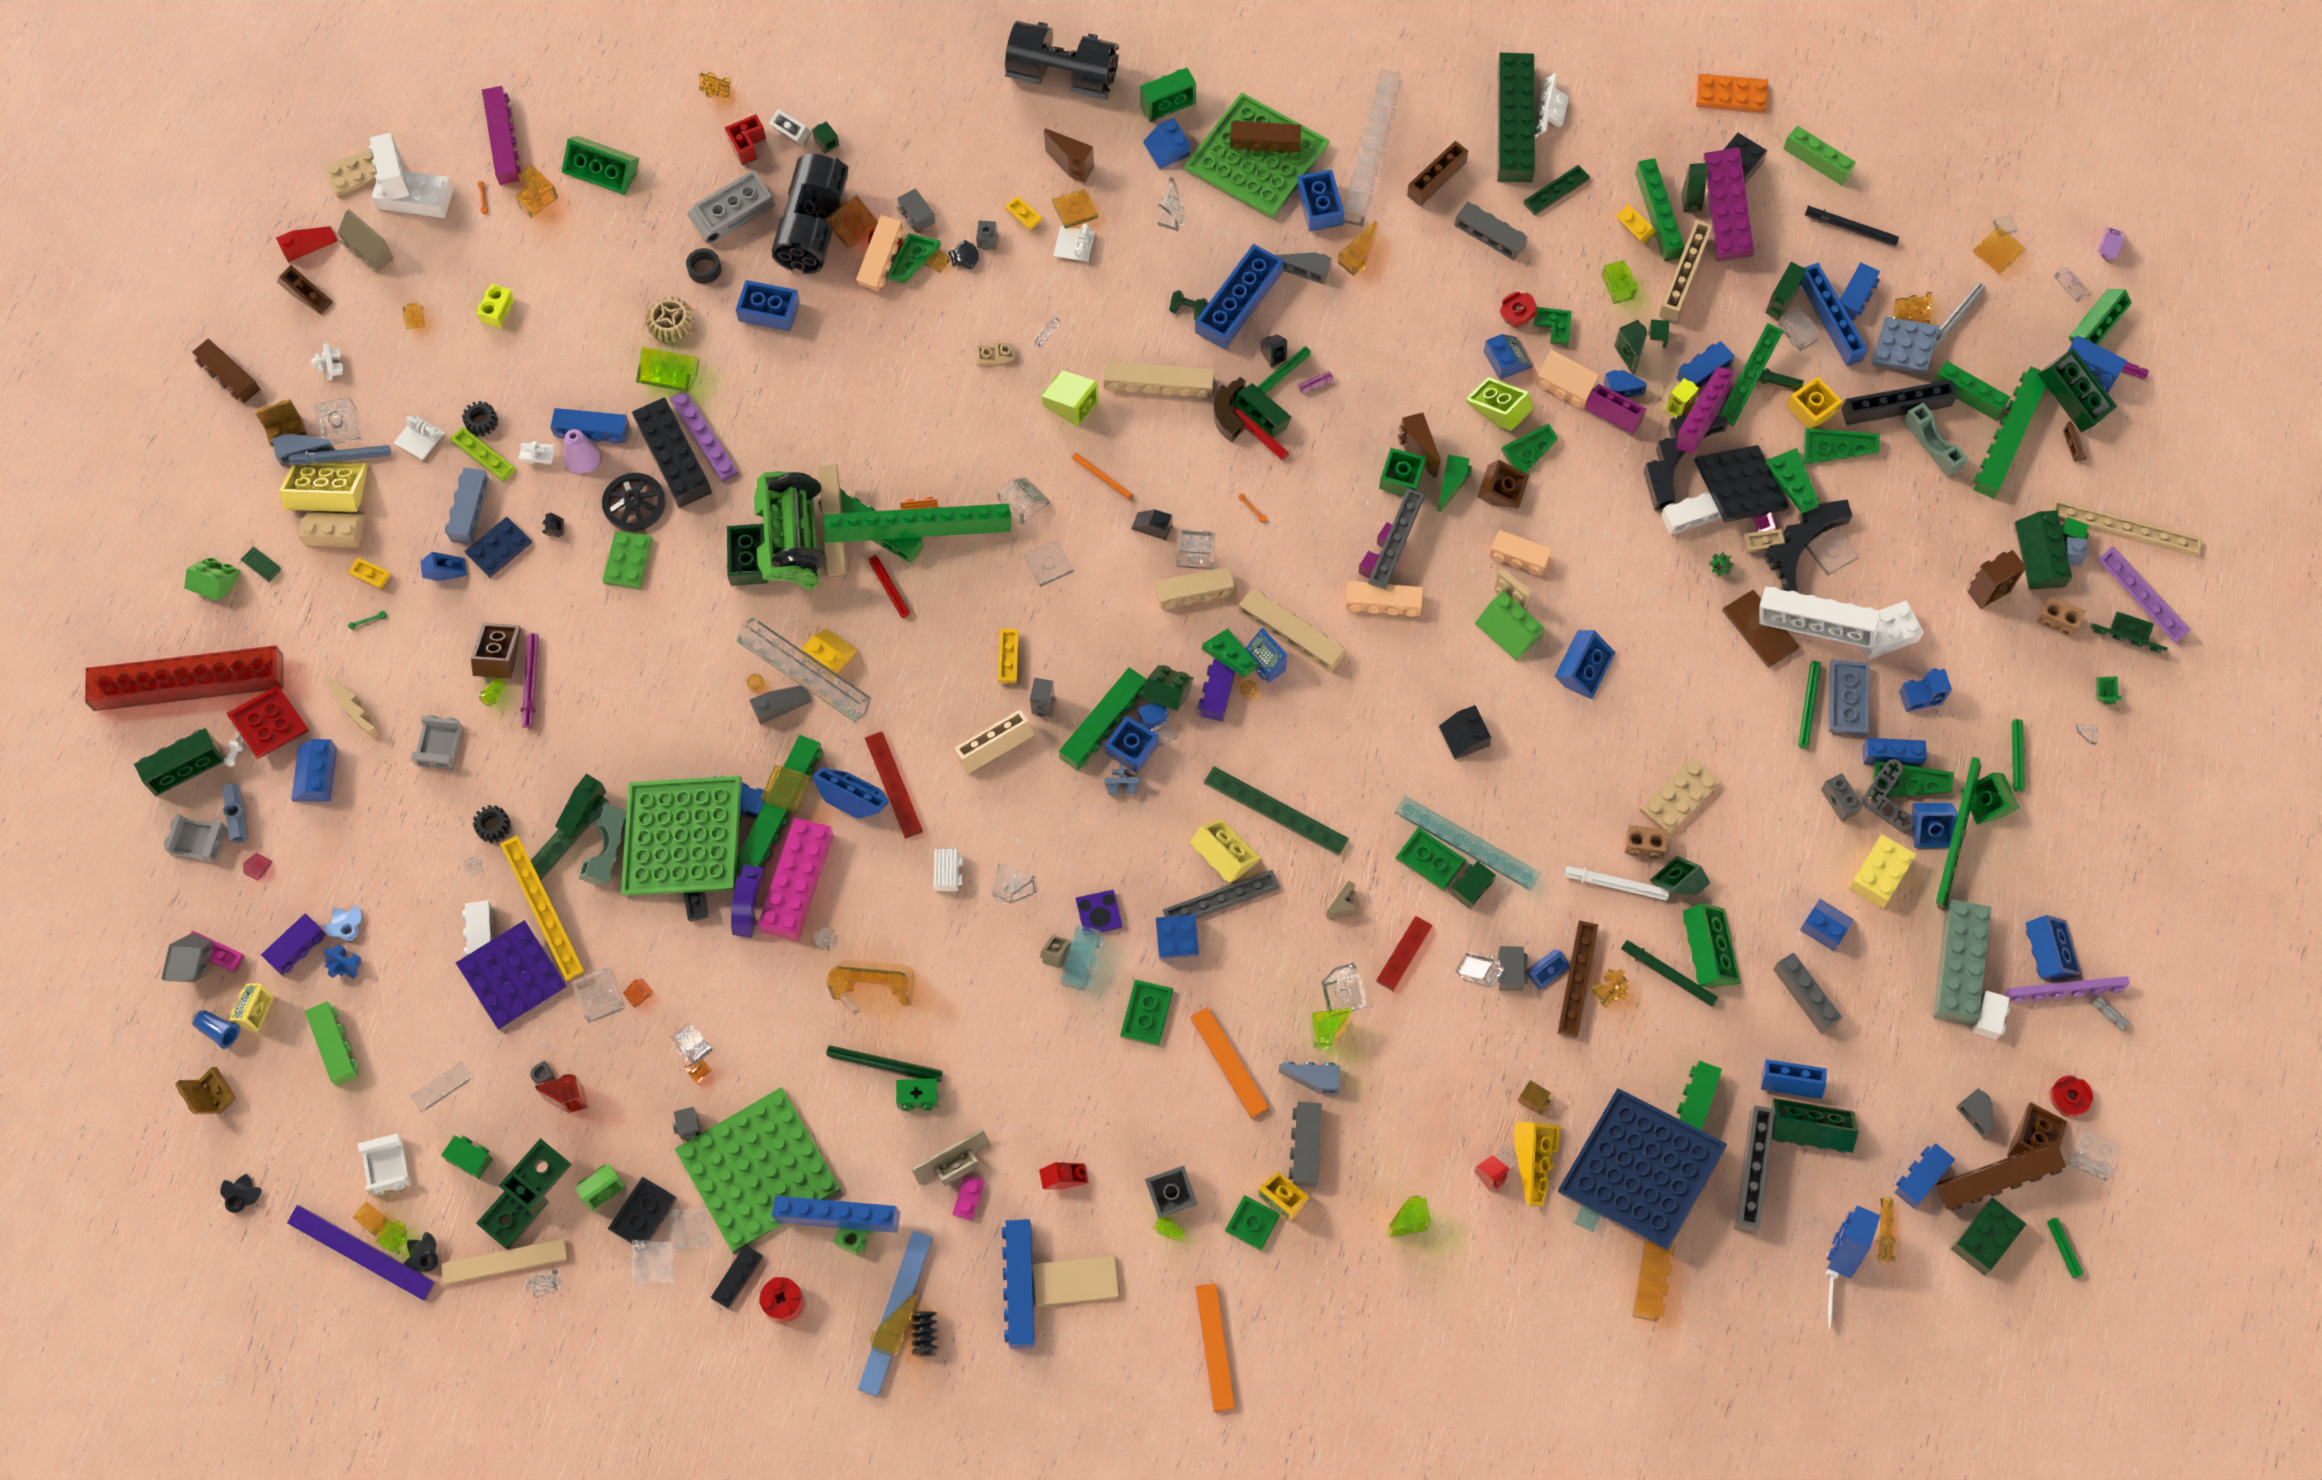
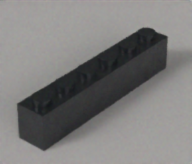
(1898, 402)

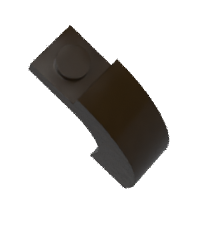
(1226, 421)

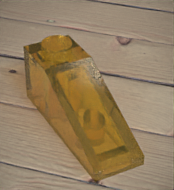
(1355, 255)
(892, 1330)

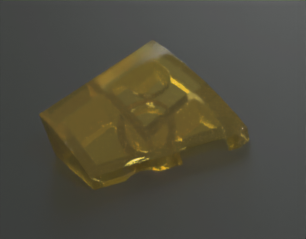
(1913, 308)

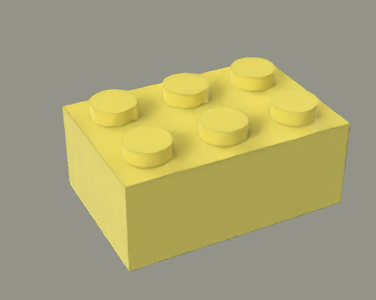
(1882, 871)

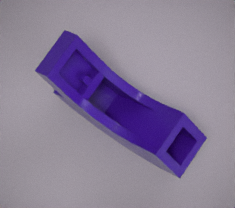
(744, 901)

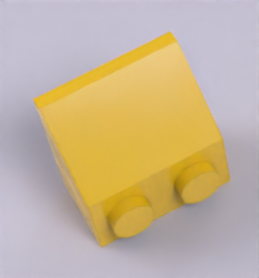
(829, 650)

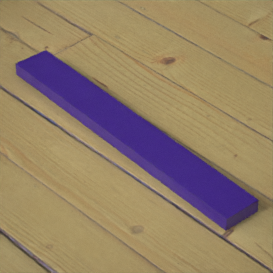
(361, 1252)

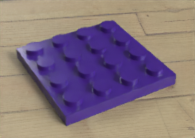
(511, 974)

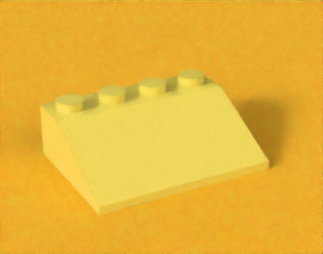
(324, 487)

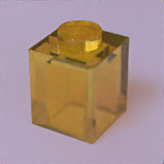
(370, 1219)

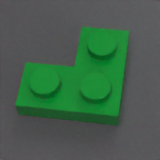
(1557, 320)

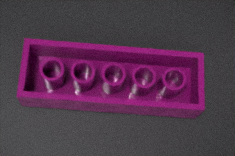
(1728, 204)

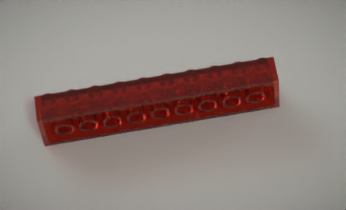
(184, 678)

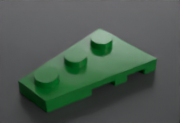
(1529, 448)
(1230, 652)

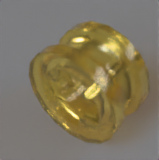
(1244, 686)
(758, 687)

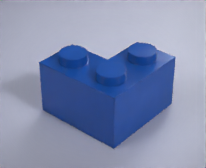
(1927, 692)

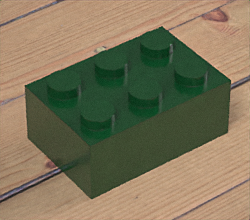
(742, 554)
(1988, 1236)

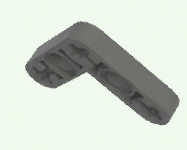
(1881, 800)

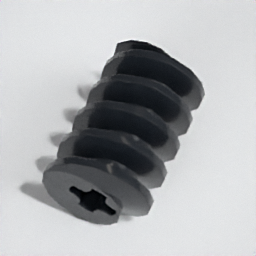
(923, 1333)

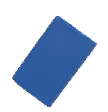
(1548, 968)

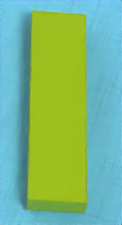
(482, 454)

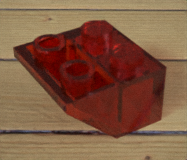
(564, 1093)

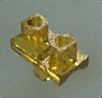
(714, 86)
(1614, 989)

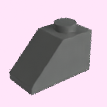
(1978, 1111)

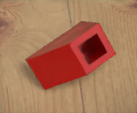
(1492, 1172)
(1063, 1175)

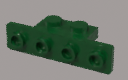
(2132, 629)

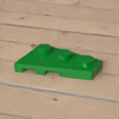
(912, 256)

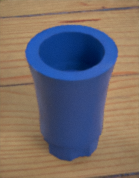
(216, 1028)

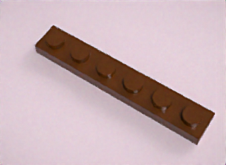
(1577, 979)

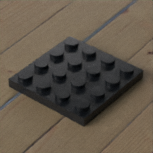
(1741, 483)

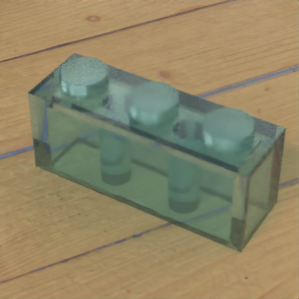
(1082, 958)

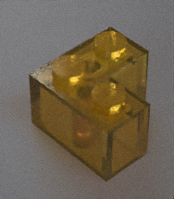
(537, 191)

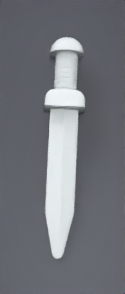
(235, 748)
(1832, 1275)

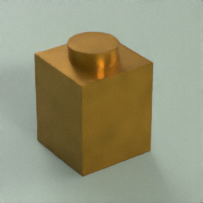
(1535, 1097)

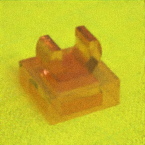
(697, 1072)

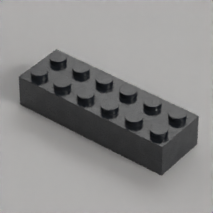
(672, 452)

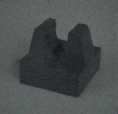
(553, 525)

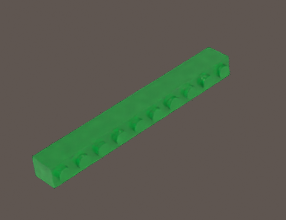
(916, 523)

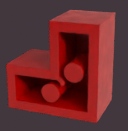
(743, 136)

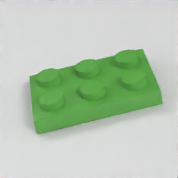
(627, 559)

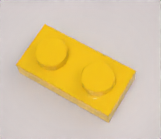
(1023, 213)
(369, 573)

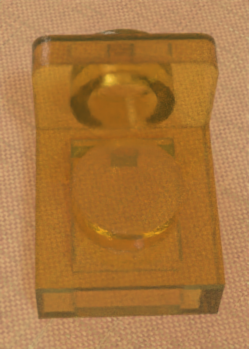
(413, 316)

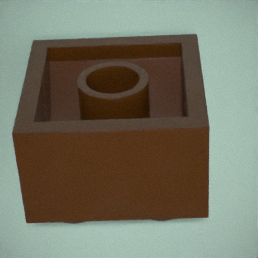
(1503, 485)

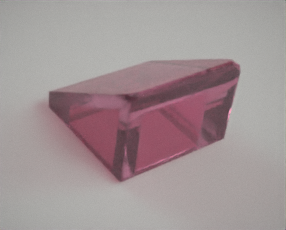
(256, 866)

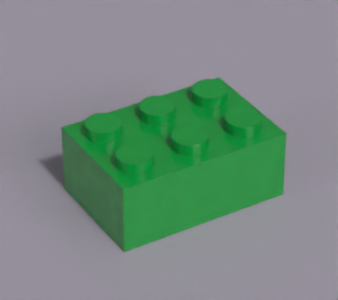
(1168, 94)

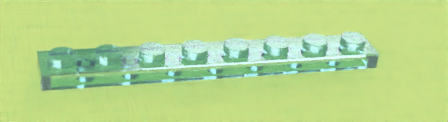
(1467, 843)

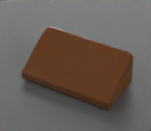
(2074, 442)

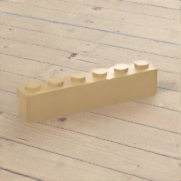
(1685, 271)
(1158, 379)
(1291, 630)

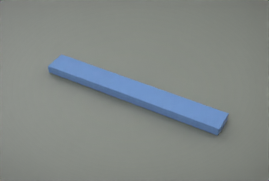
(903, 1288)

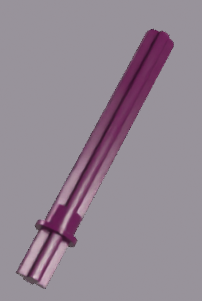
(530, 681)

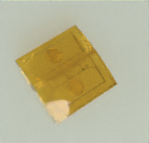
(1999, 249)

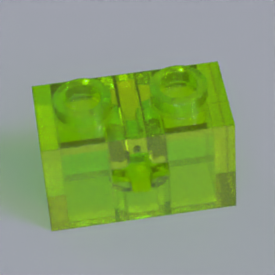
(1619, 281)

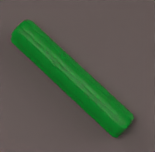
(2065, 1247)

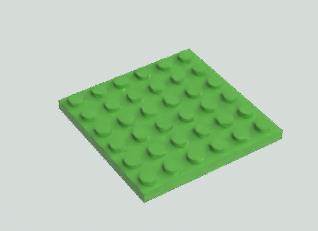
(1254, 177)
(681, 836)
(750, 1162)

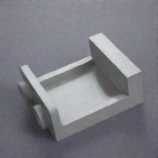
(438, 743)
(195, 839)

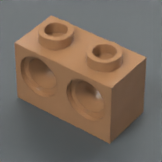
(2063, 611)
(1646, 836)

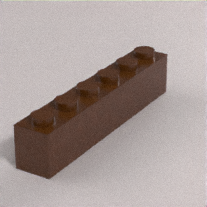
(2001, 1175)

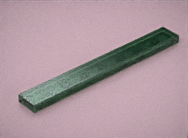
(1276, 811)

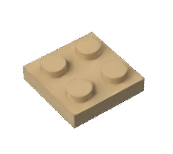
(1512, 587)

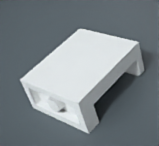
(385, 1164)

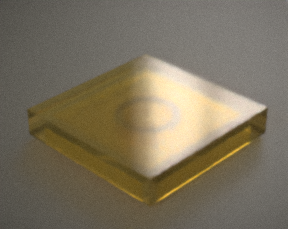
(1074, 208)
(786, 788)

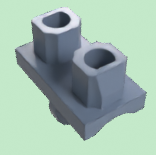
(1131, 782)

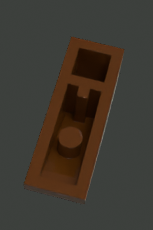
(304, 290)

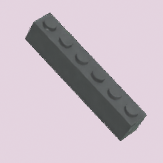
(1754, 1169)

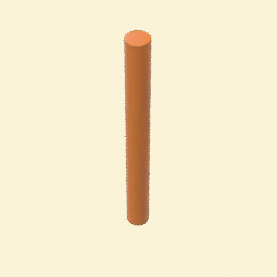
(1104, 477)

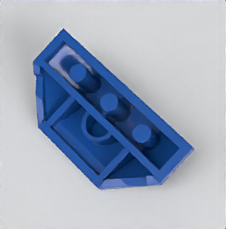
(849, 793)

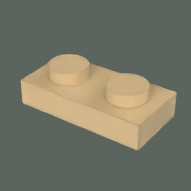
(1761, 540)

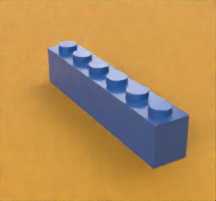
(1833, 315)
(836, 1214)
(1019, 1284)

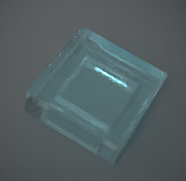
(1586, 1219)

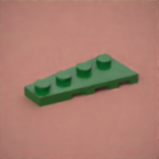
(1830, 445)
(1794, 480)
(1914, 781)

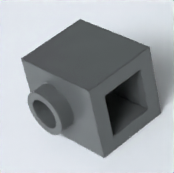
(986, 235)
(686, 1123)

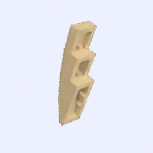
(350, 703)

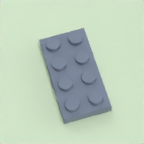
(1848, 697)

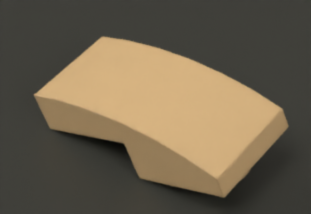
(994, 354)

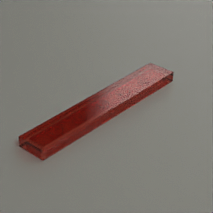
(893, 785)

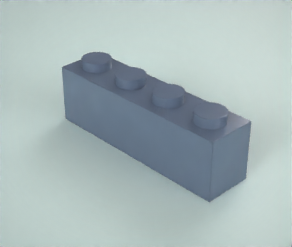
(467, 505)

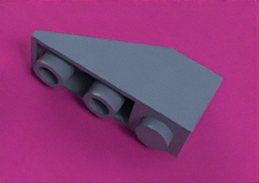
(1319, 1078)

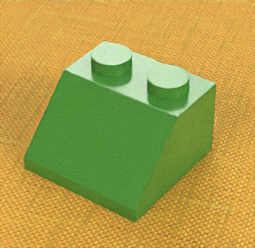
(599, 1187)

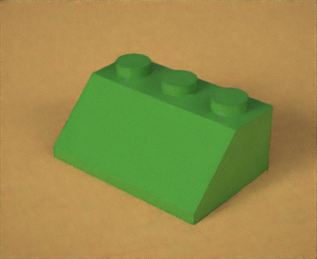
(1510, 625)

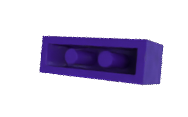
(1216, 691)
(293, 944)

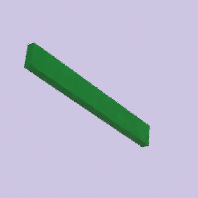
(1958, 833)

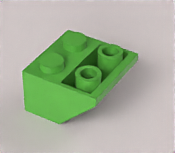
(211, 578)

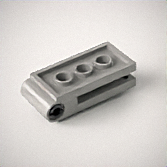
(731, 207)

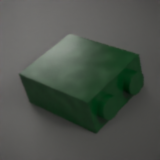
(1786, 290)

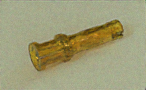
(1886, 1239)

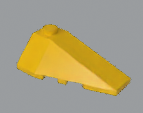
(1534, 1150)

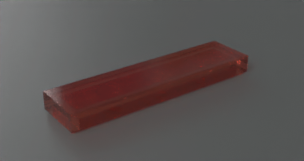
(1404, 953)

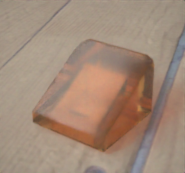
(638, 992)

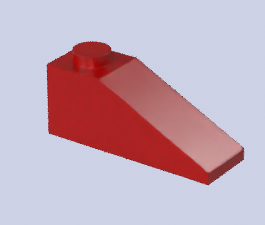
(305, 241)

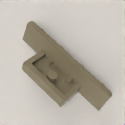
(953, 1161)

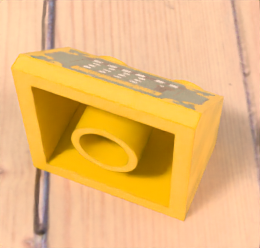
(1282, 1196)

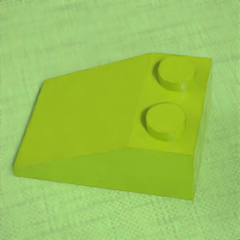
(1501, 403)

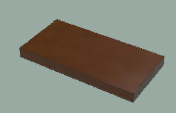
(1768, 642)

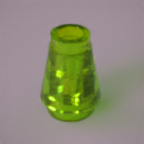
(491, 693)
(1168, 1228)

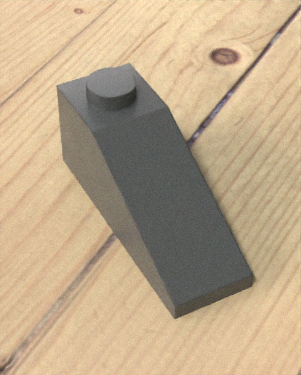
(1307, 265)
(779, 702)

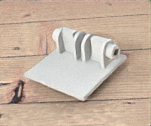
(1074, 243)
(418, 437)

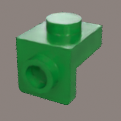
(2107, 689)

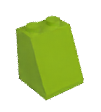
(1071, 396)

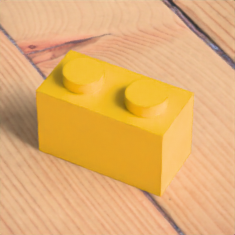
(1636, 224)

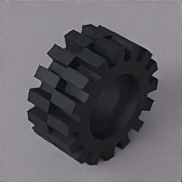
(479, 409)
(499, 831)

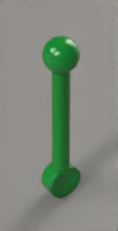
(382, 614)

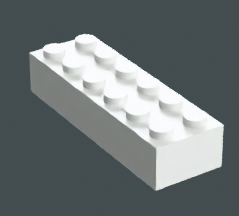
(1819, 617)

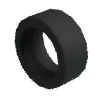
(700, 254)

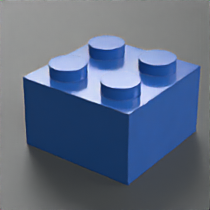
(1132, 744)
(1177, 936)

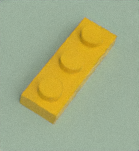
(1008, 656)

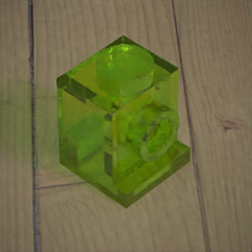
(393, 1236)

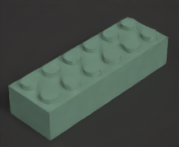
(1962, 962)

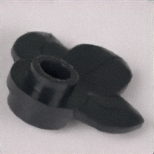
(240, 1190)
(420, 1252)

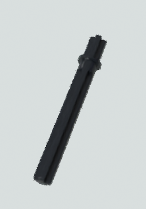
(1852, 226)

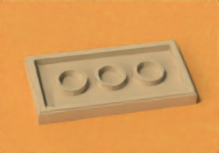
(1075, 1281)

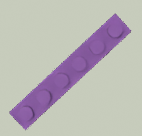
(703, 436)
(2144, 594)
(2074, 988)

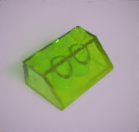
(667, 369)

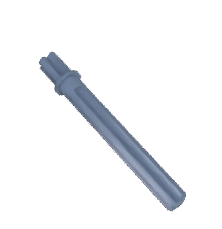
(339, 455)

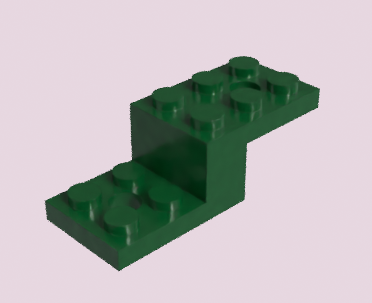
(523, 1194)

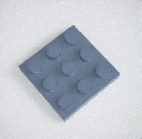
(1906, 345)

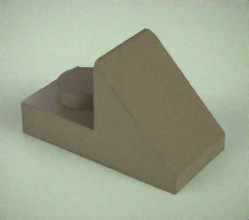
(1340, 906)
(1055, 951)

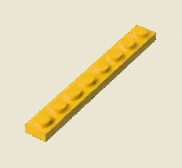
(542, 908)

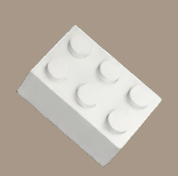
(389, 166)
(1896, 630)

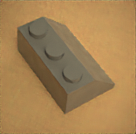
(364, 242)

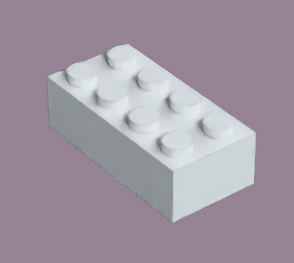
(428, 196)

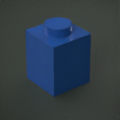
(1152, 715)

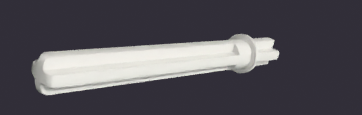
(1616, 883)

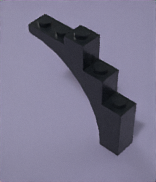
(1660, 473)
(1797, 536)

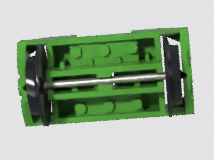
(788, 528)

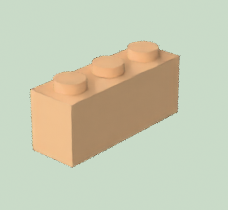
(1520, 553)

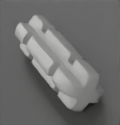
(2111, 1013)

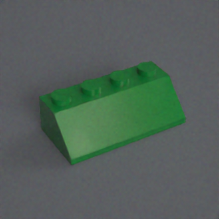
(599, 164)
(1711, 946)

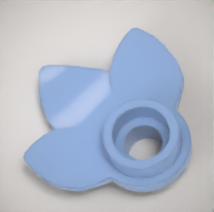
(344, 921)

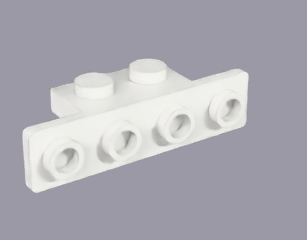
(1552, 106)

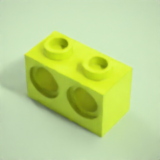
(498, 307)
(1682, 398)

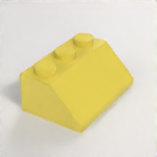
(1224, 850)

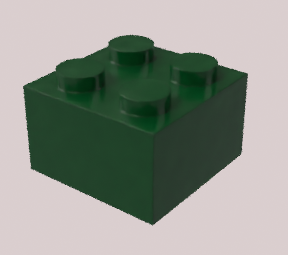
(1167, 687)

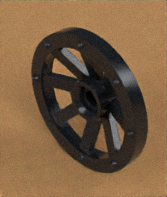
(635, 503)

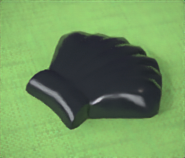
(964, 255)

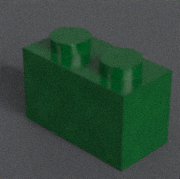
(1473, 884)

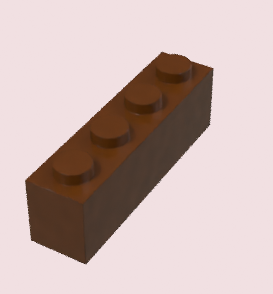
(1265, 136)
(1437, 173)
(225, 370)

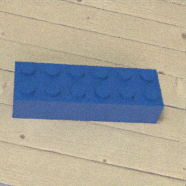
(1239, 296)

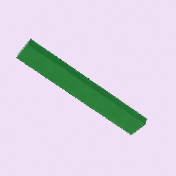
(1751, 373)

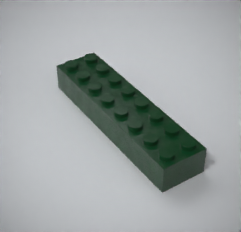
(1515, 117)

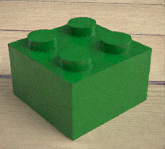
(1402, 472)

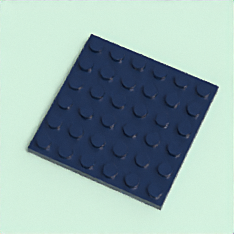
(1642, 1169)

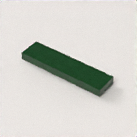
(1556, 190)

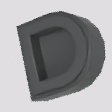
(541, 1072)

